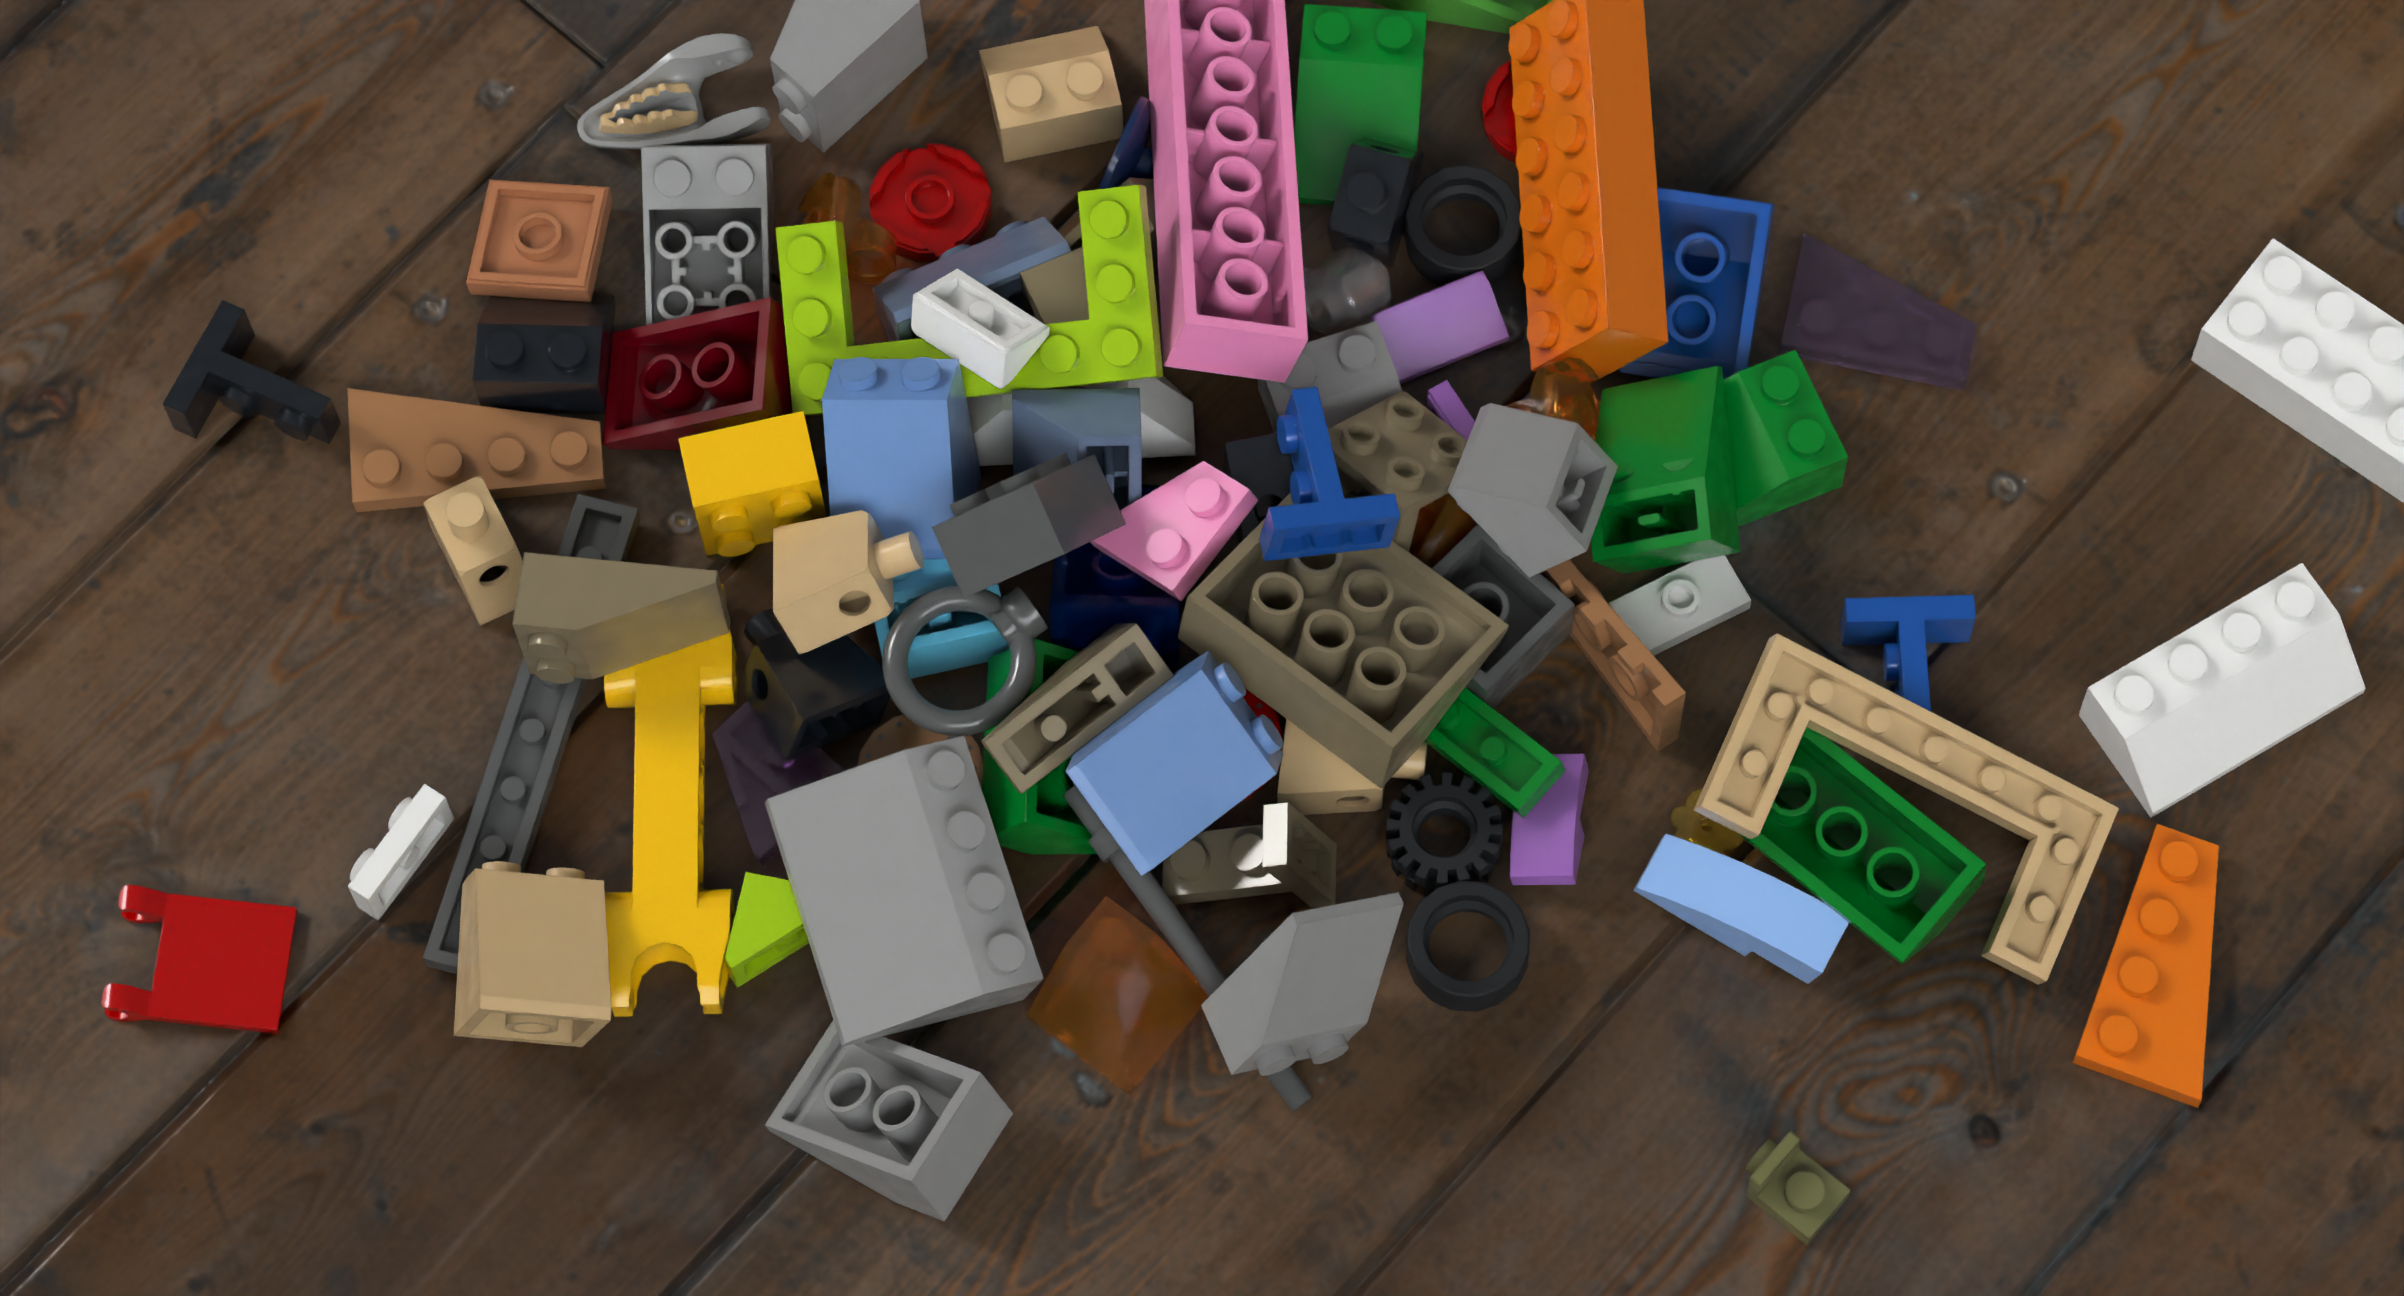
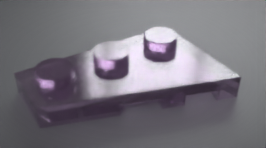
(1871, 323)

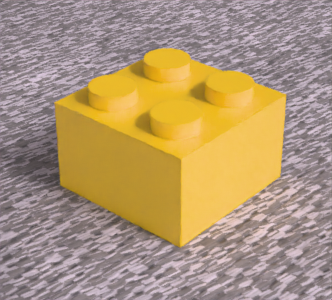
(751, 481)

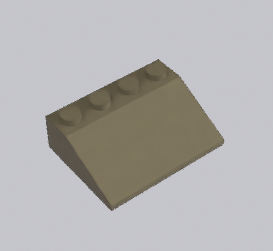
(1344, 644)

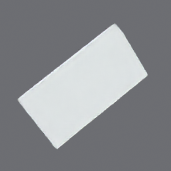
(976, 327)

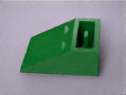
(1672, 475)

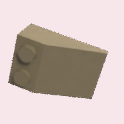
(609, 615)

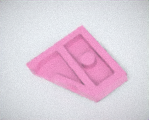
(1179, 528)

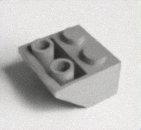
(1532, 485)

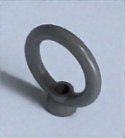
(1013, 618)

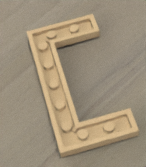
(1804, 690)

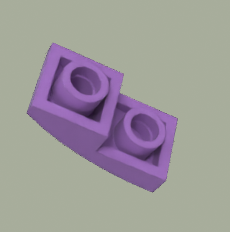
(1551, 836)

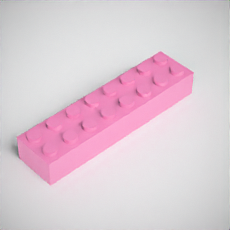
(1225, 187)

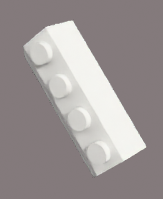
(2224, 690)

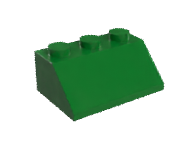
(1040, 817)

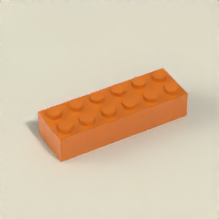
(1588, 184)

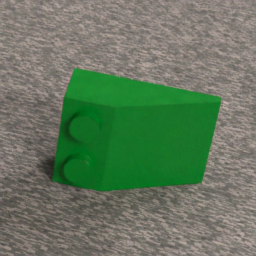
(1354, 82)
(1779, 438)

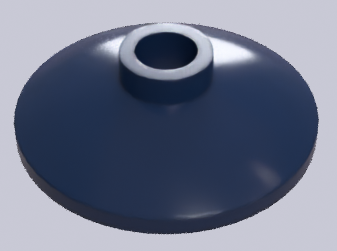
(1131, 154)

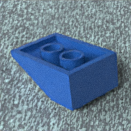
(1712, 281)

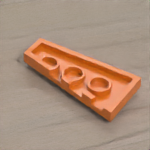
(2156, 984)

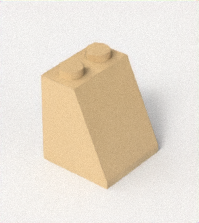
(532, 956)

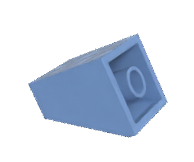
(899, 443)
(1177, 761)

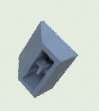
(1082, 425)

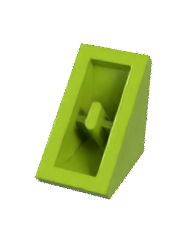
(764, 927)

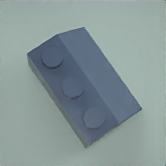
(992, 263)

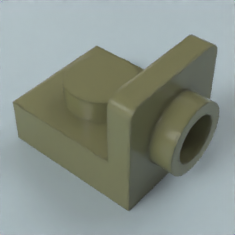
(1794, 1188)

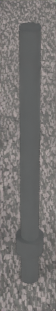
(1173, 928)

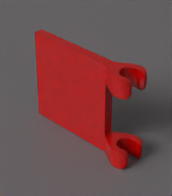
(214, 962)

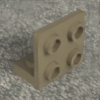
(1398, 451)

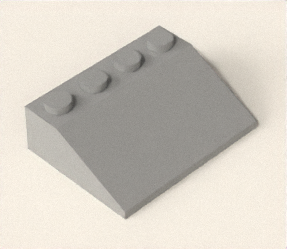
(904, 892)

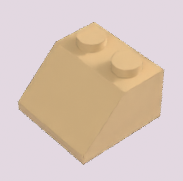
(1053, 93)

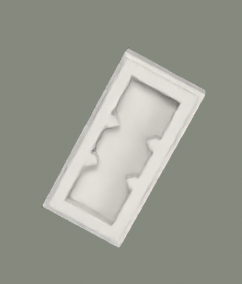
(1683, 603)

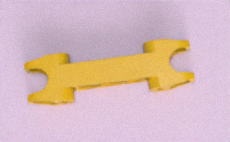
(668, 908)

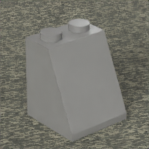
(841, 62)

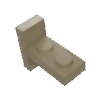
(1255, 860)

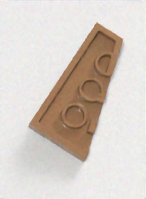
(422, 446)
(1621, 658)

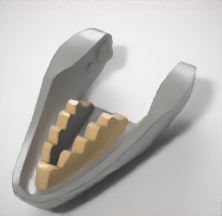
(666, 104)

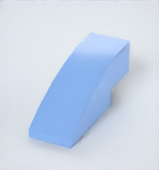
(1742, 907)

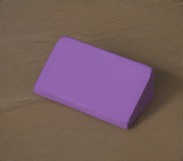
(1442, 326)

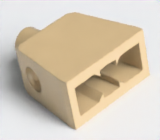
(475, 541)
(836, 576)
(1324, 784)

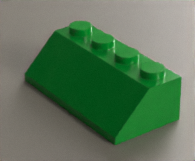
(1866, 850)

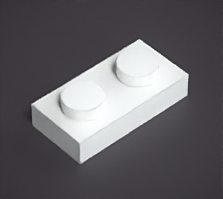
(411, 836)

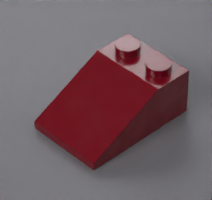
(696, 376)

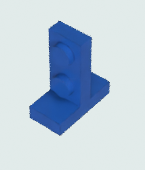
(1320, 516)
(1904, 629)

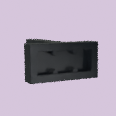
(219, 374)

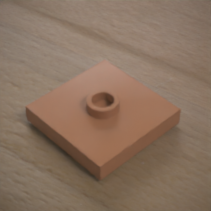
(539, 241)

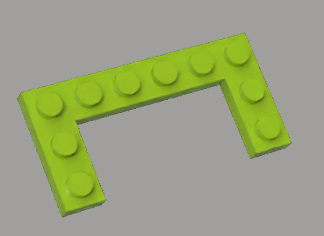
(1109, 347)

